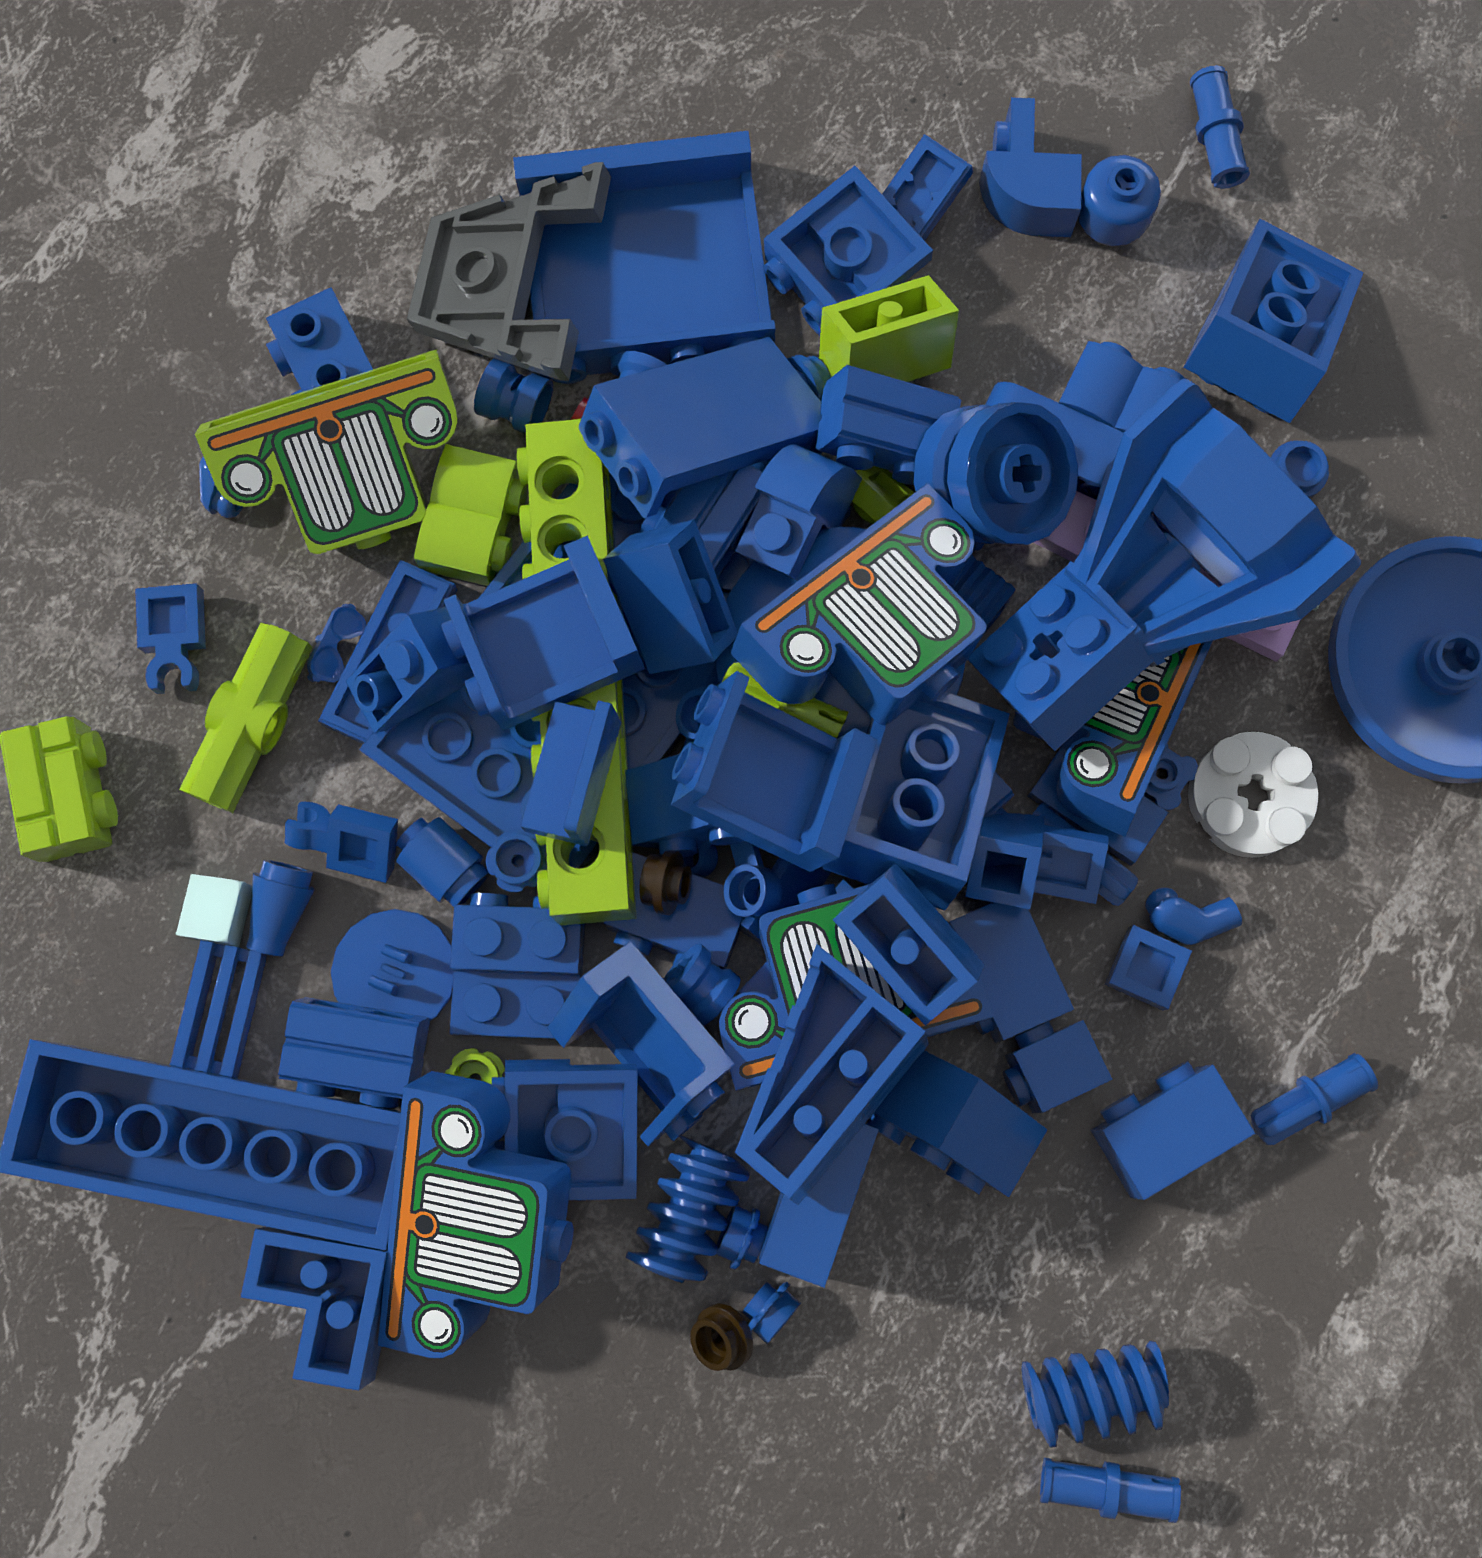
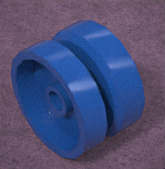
(1001, 470)

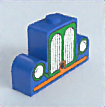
(872, 615)
(1121, 745)
(755, 1023)
(466, 1219)

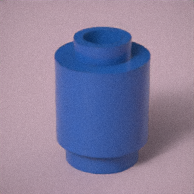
(441, 861)

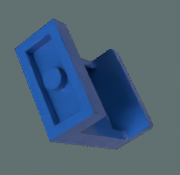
(542, 639)
(771, 776)
(649, 1028)

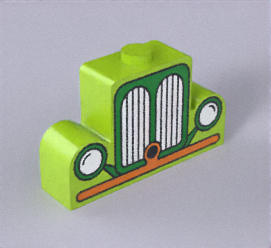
(338, 451)

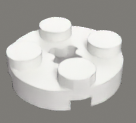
(1282, 772)

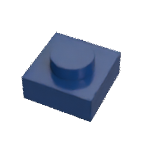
(1148, 967)

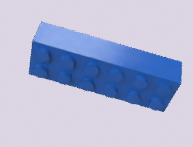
(203, 1143)

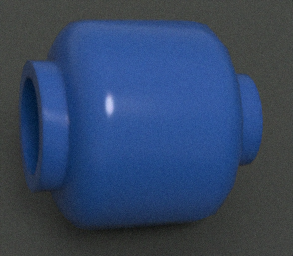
(1119, 200)

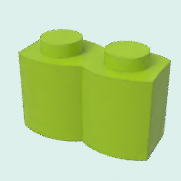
(469, 516)

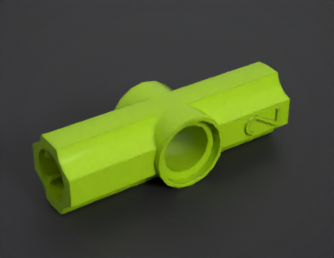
(246, 717)

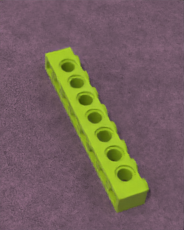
(554, 457)

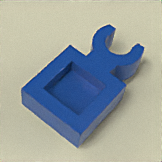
(169, 625)

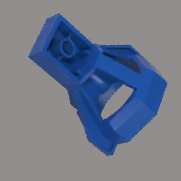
(1141, 590)

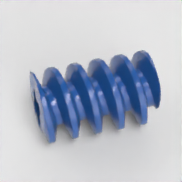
(689, 1213)
(1097, 1393)

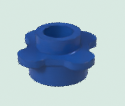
(1179, 772)

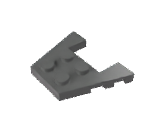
(482, 269)

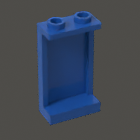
(698, 419)

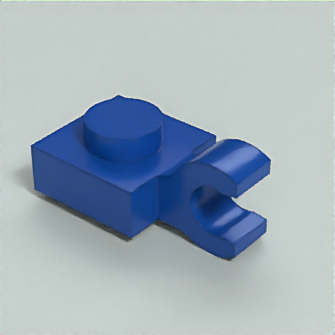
(351, 837)

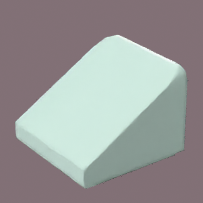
(215, 910)

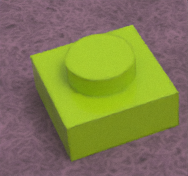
(878, 494)

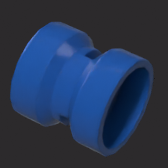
(512, 395)

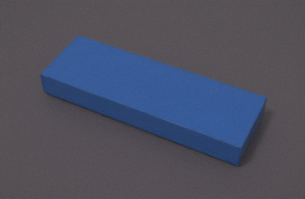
(407, 593)

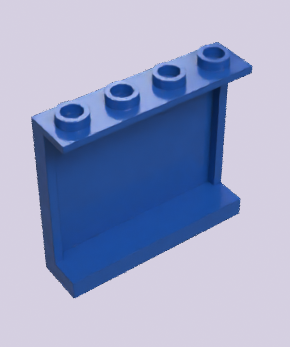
(668, 265)

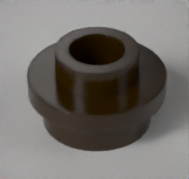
(665, 882)
(721, 1338)

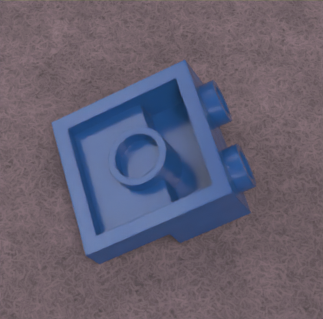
(843, 247)
(510, 968)
(577, 1119)

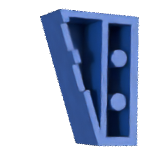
(828, 1076)

